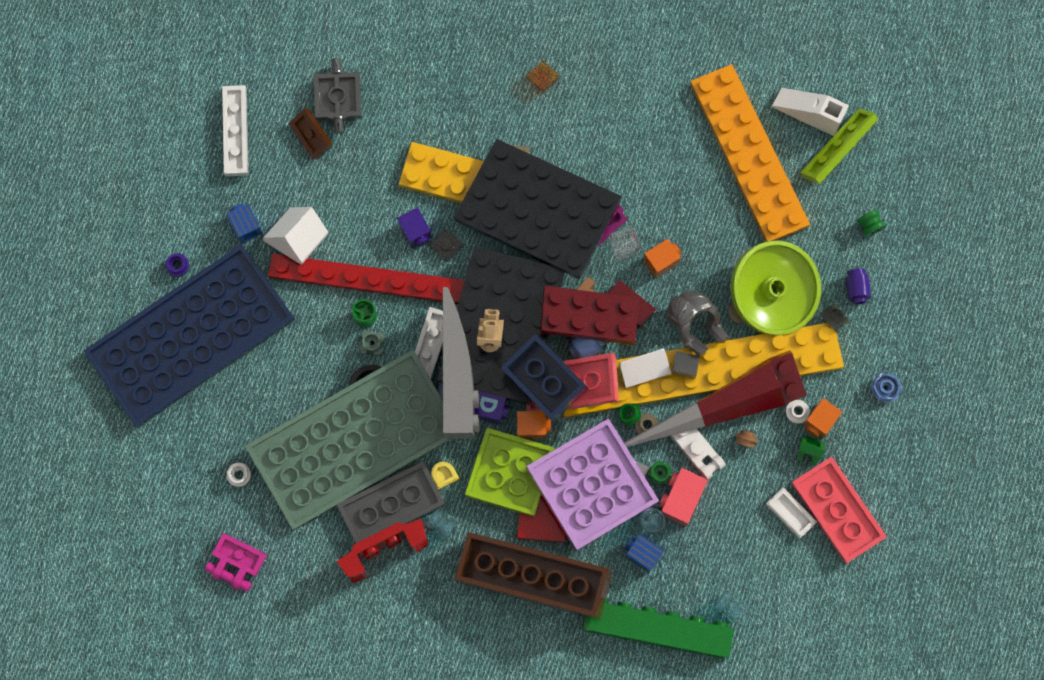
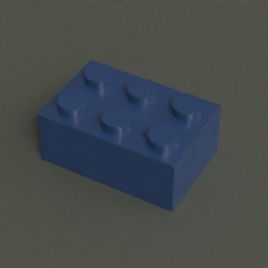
(544, 377)

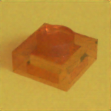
(543, 76)

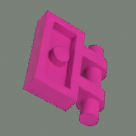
(239, 555)

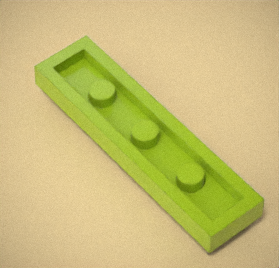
(839, 146)

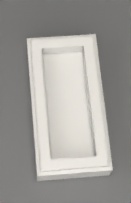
(791, 513)

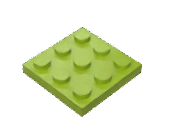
(502, 474)

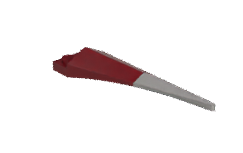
(758, 390)

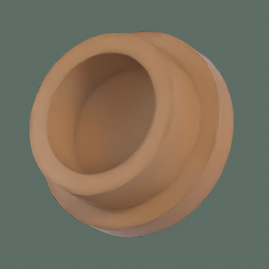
(746, 438)

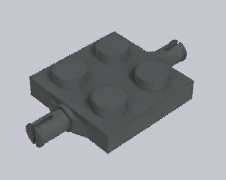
(337, 96)

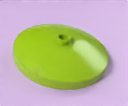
(794, 286)

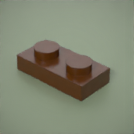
(310, 134)

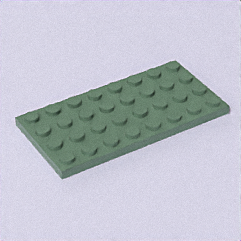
(350, 439)

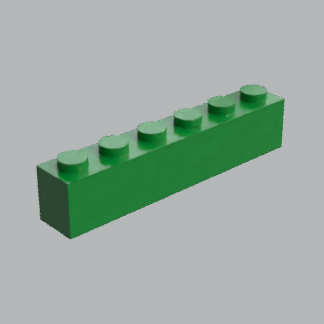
(662, 630)

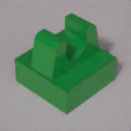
(812, 447)

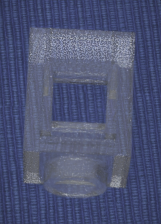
(624, 244)

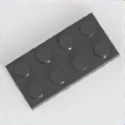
(394, 500)

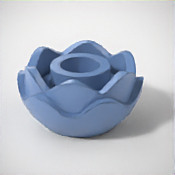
(891, 382)

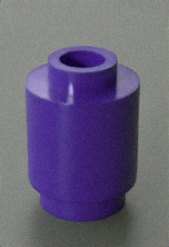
(858, 286)

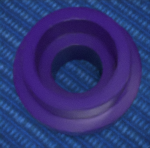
(174, 258)

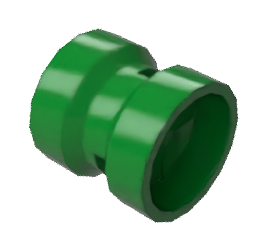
(362, 309)

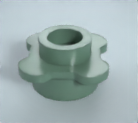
(376, 338)

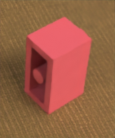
(683, 496)

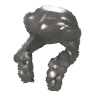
(682, 312)

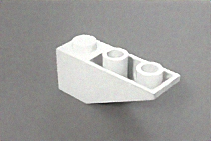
(812, 108)

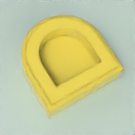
(443, 475)

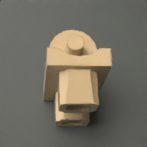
(490, 331)

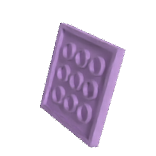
(592, 484)

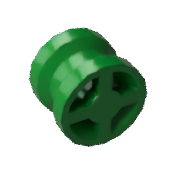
(871, 223)

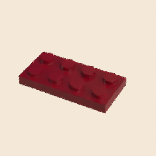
(589, 315)

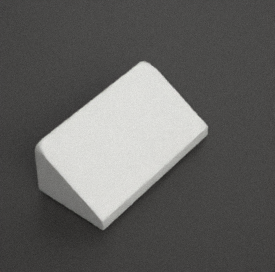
(644, 368)

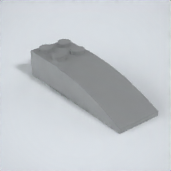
(458, 384)

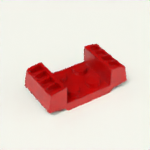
(370, 547)

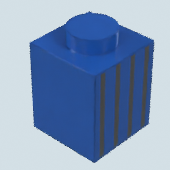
(244, 223)
(643, 552)

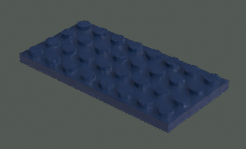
(189, 335)

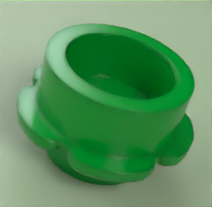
(624, 414)
(664, 468)

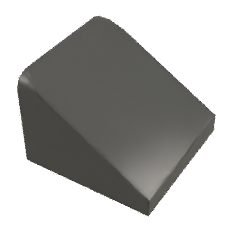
(685, 365)

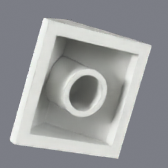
(297, 233)

